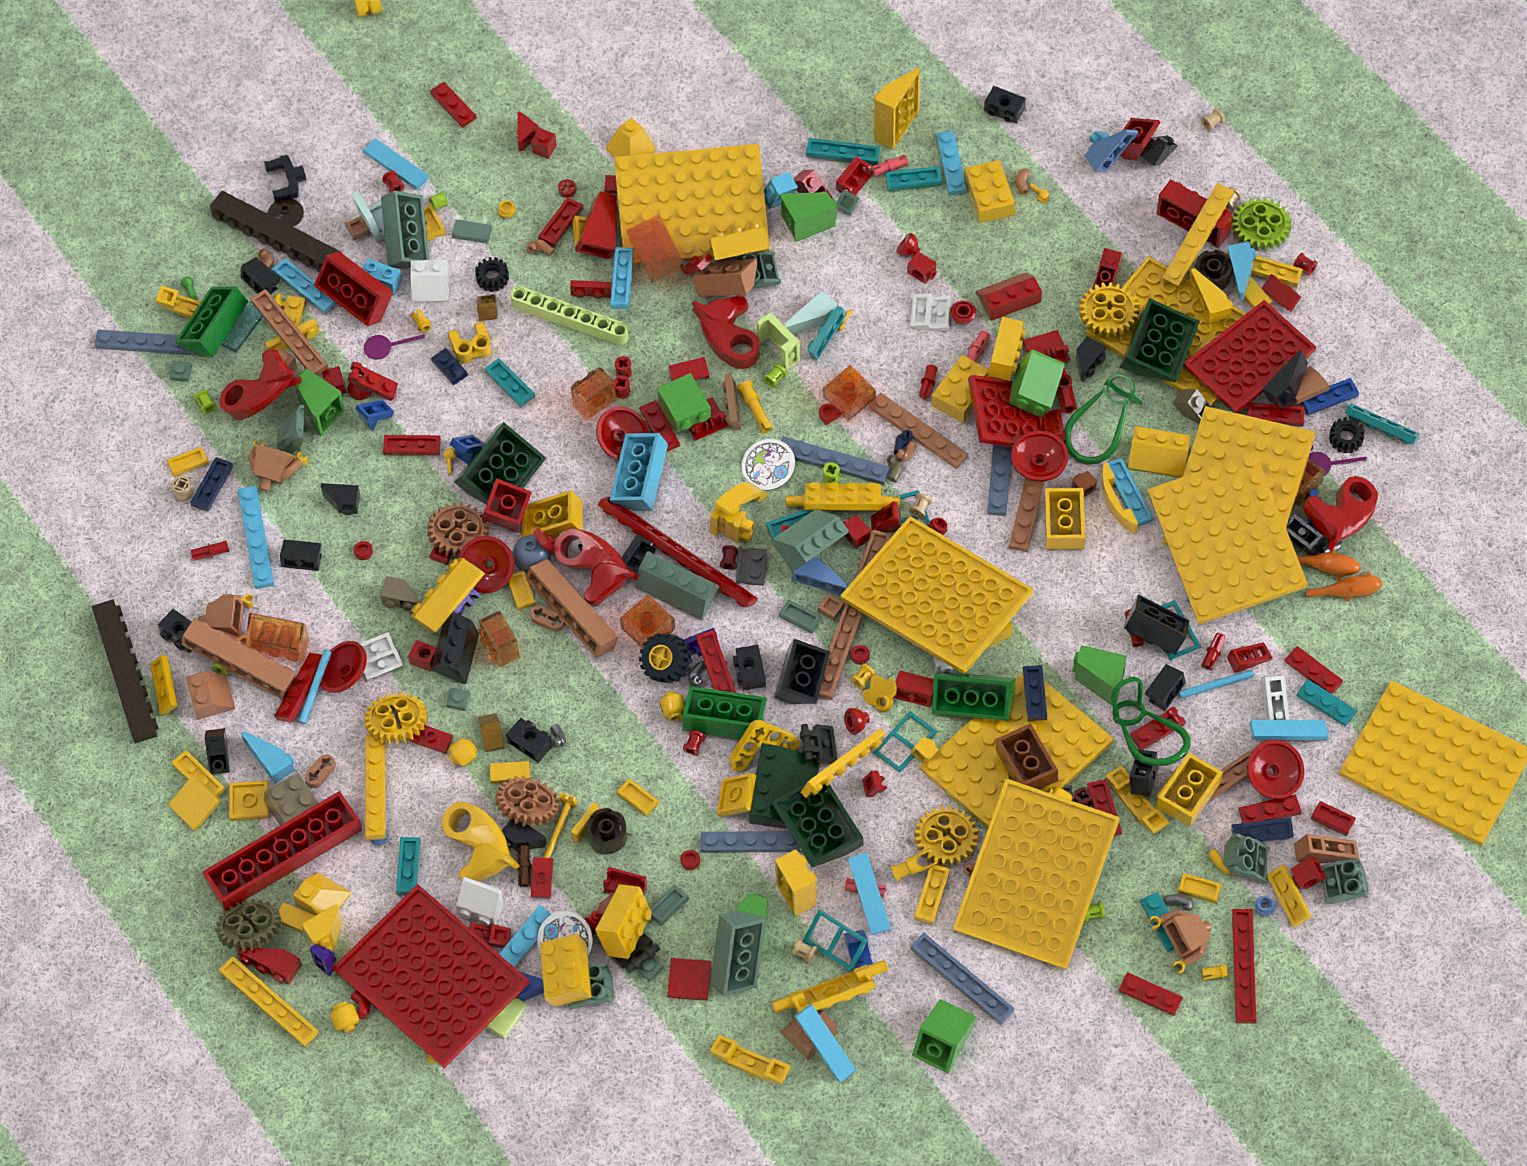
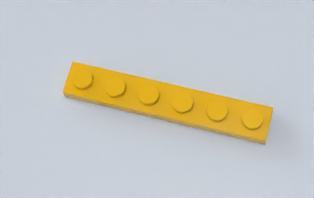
(1198, 235)
(840, 765)
(375, 788)
(268, 1001)

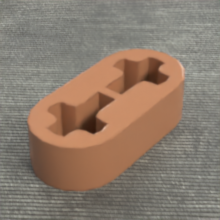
(545, 622)
(323, 773)

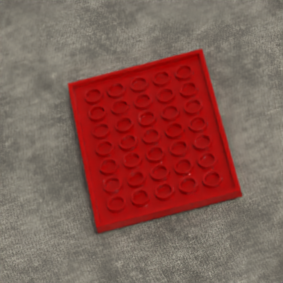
(431, 976)

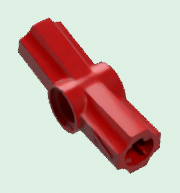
(1065, 393)

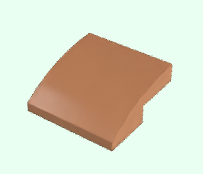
(1311, 385)

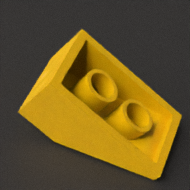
(554, 514)

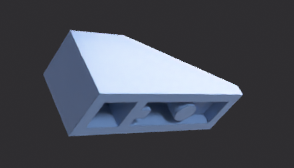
(1106, 151)
(818, 575)

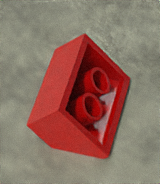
(1010, 295)

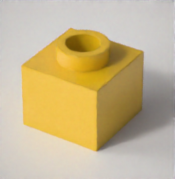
(924, 749)

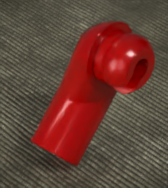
(363, 1005)

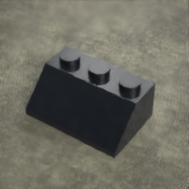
(1156, 625)
(456, 648)
(802, 673)

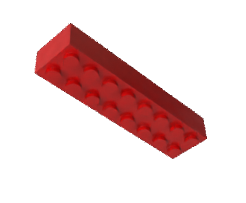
(282, 851)

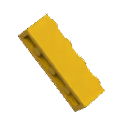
(1006, 349)

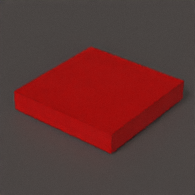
(689, 979)

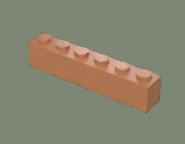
(571, 608)
(238, 658)

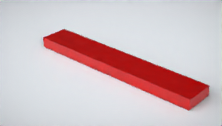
(1244, 966)

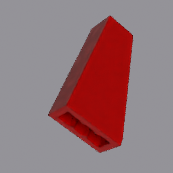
(599, 229)

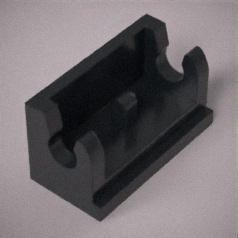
(259, 276)
(636, 552)
(300, 555)
(1165, 687)

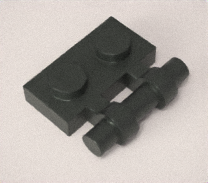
(824, 743)
(643, 951)

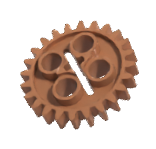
(456, 529)
(527, 801)

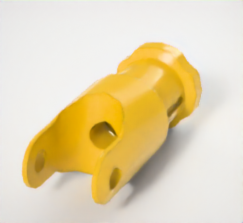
(910, 866)

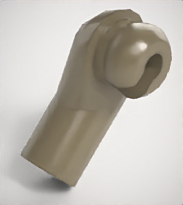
(895, 466)

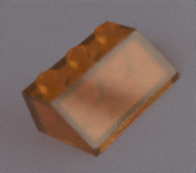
(277, 637)

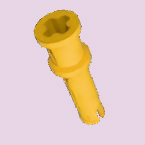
(752, 399)

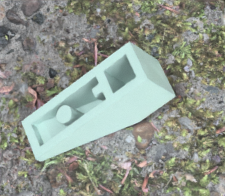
(812, 314)

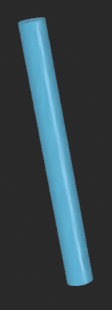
(1216, 684)
(314, 687)

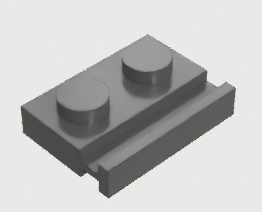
(751, 566)

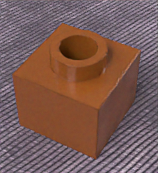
(1086, 482)

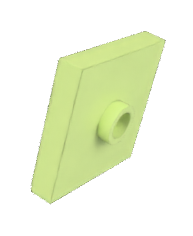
(507, 1017)

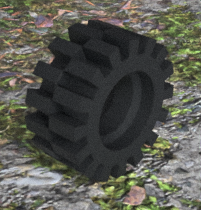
(492, 283)
(1350, 426)

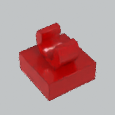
(872, 783)

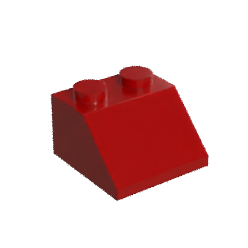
(1145, 130)

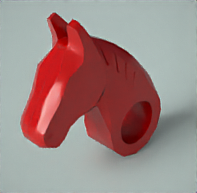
(722, 335)
(258, 393)
(1348, 515)
(607, 565)

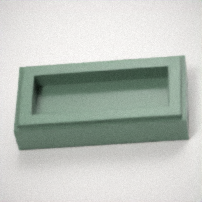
(471, 231)
(800, 616)
(668, 904)

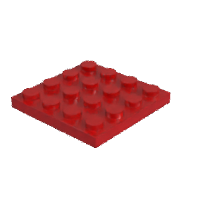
(994, 417)

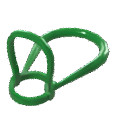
(1118, 433)
(1131, 746)

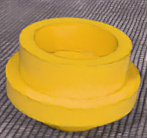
(506, 209)

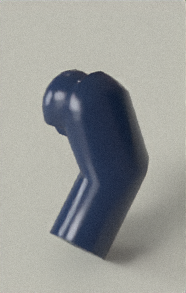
(902, 440)

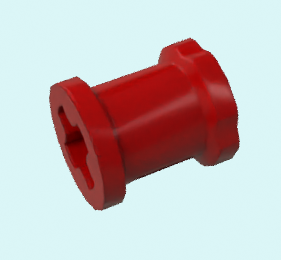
(390, 178)
(1309, 268)
(623, 366)
(622, 387)
(694, 742)

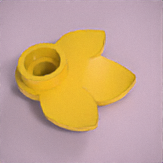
(878, 690)

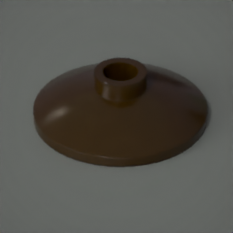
(292, 216)

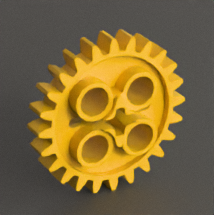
(1109, 309)
(382, 723)
(956, 823)

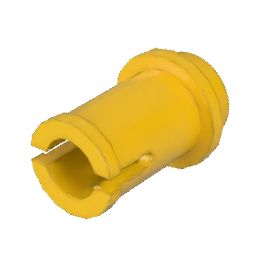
(422, 323)
(1214, 972)

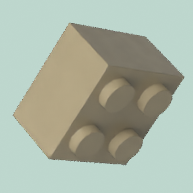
(289, 799)

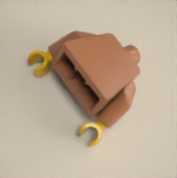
(273, 464)
(226, 614)
(1186, 934)

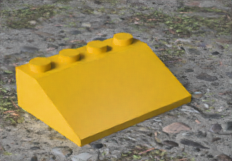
(896, 108)

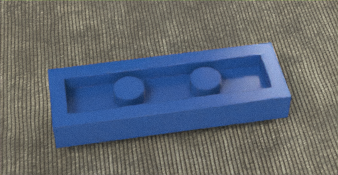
(1336, 394)

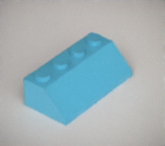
(639, 471)

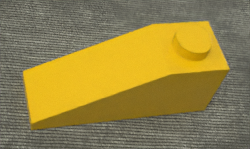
(1212, 299)

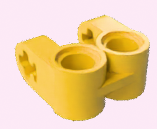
(472, 347)

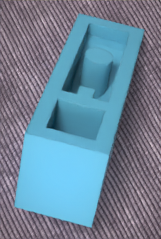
(1242, 264)
(270, 757)

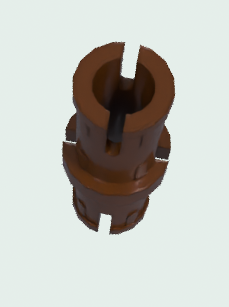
(524, 866)

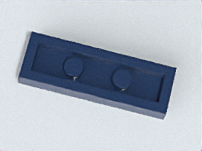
(211, 484)
(1034, 693)
(1265, 830)

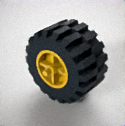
(665, 658)

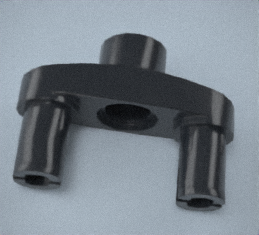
(293, 174)

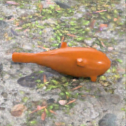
(1331, 563)
(1349, 587)

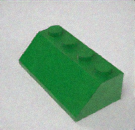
(212, 321)
(973, 695)
(721, 712)

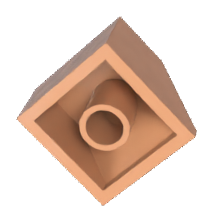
(210, 694)
(798, 1038)

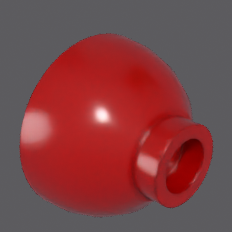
(908, 246)
(963, 312)
(357, 392)
(855, 720)

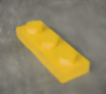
(1286, 273)
(308, 329)
(163, 685)
(189, 766)
(932, 894)
(1289, 896)

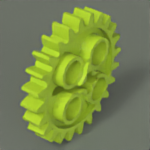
(1261, 223)

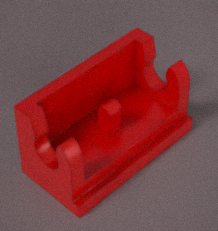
(854, 176)
(697, 368)
(914, 688)
(617, 877)

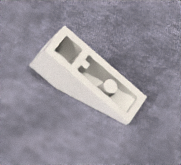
(1275, 697)

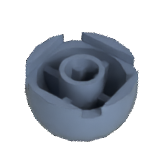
(529, 552)

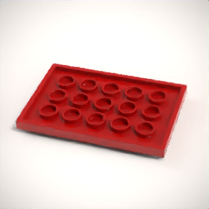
(1247, 356)

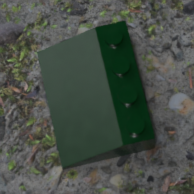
(1159, 342)
(502, 457)
(776, 775)
(818, 824)

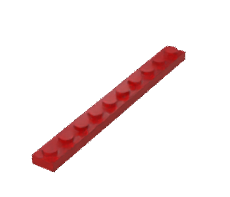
(677, 551)

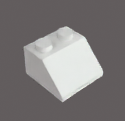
(430, 281)
(479, 902)

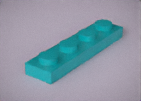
(842, 151)
(1375, 421)

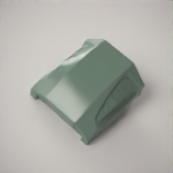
(766, 268)
(291, 431)
(1246, 857)
(1344, 881)
(601, 986)

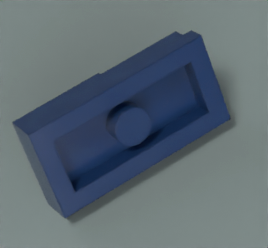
(449, 366)

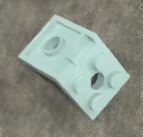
(372, 216)

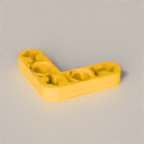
(761, 736)

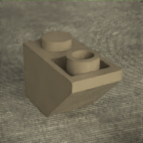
(1191, 404)
(398, 594)

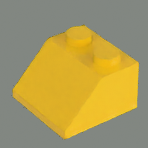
(324, 928)

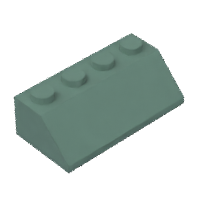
(404, 228)
(809, 537)
(675, 585)
(737, 952)

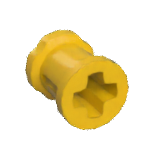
(862, 676)

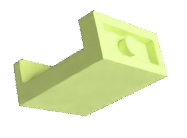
(771, 328)

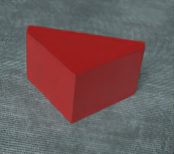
(525, 130)
(887, 519)

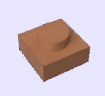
(357, 228)
(830, 606)

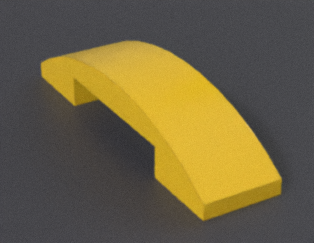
(176, 303)
(738, 495)
(1124, 517)
(1138, 805)
(748, 1061)

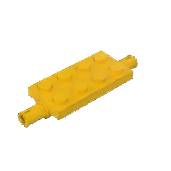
(841, 497)
(834, 990)

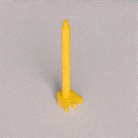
(568, 802)

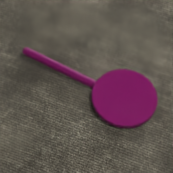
(380, 346)
(1324, 461)

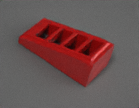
(1238, 662)

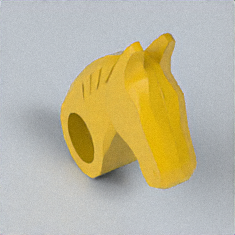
(483, 834)

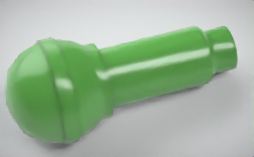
(187, 283)

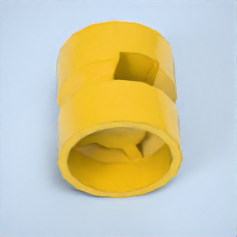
(364, 7)

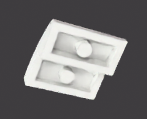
(931, 312)
(381, 656)

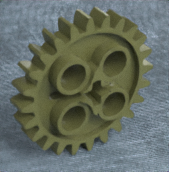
(237, 925)

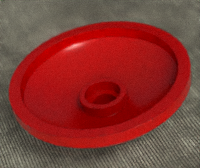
(618, 422)
(1040, 447)
(485, 549)
(344, 667)
(1286, 767)

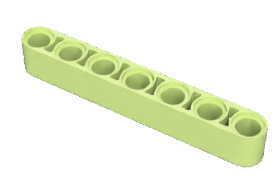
(564, 309)

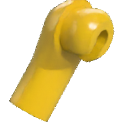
(1218, 861)

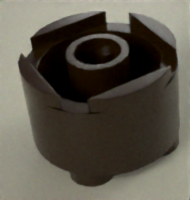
(1215, 267)
(606, 831)

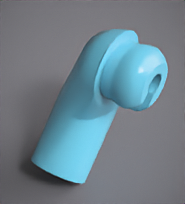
(1096, 136)

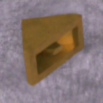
(487, 307)
(491, 732)

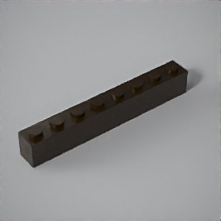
(270, 230)
(124, 671)

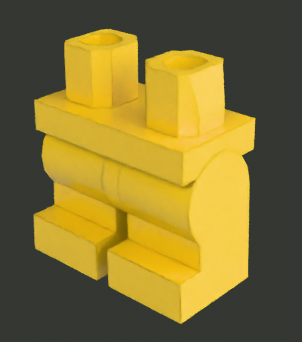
(732, 526)

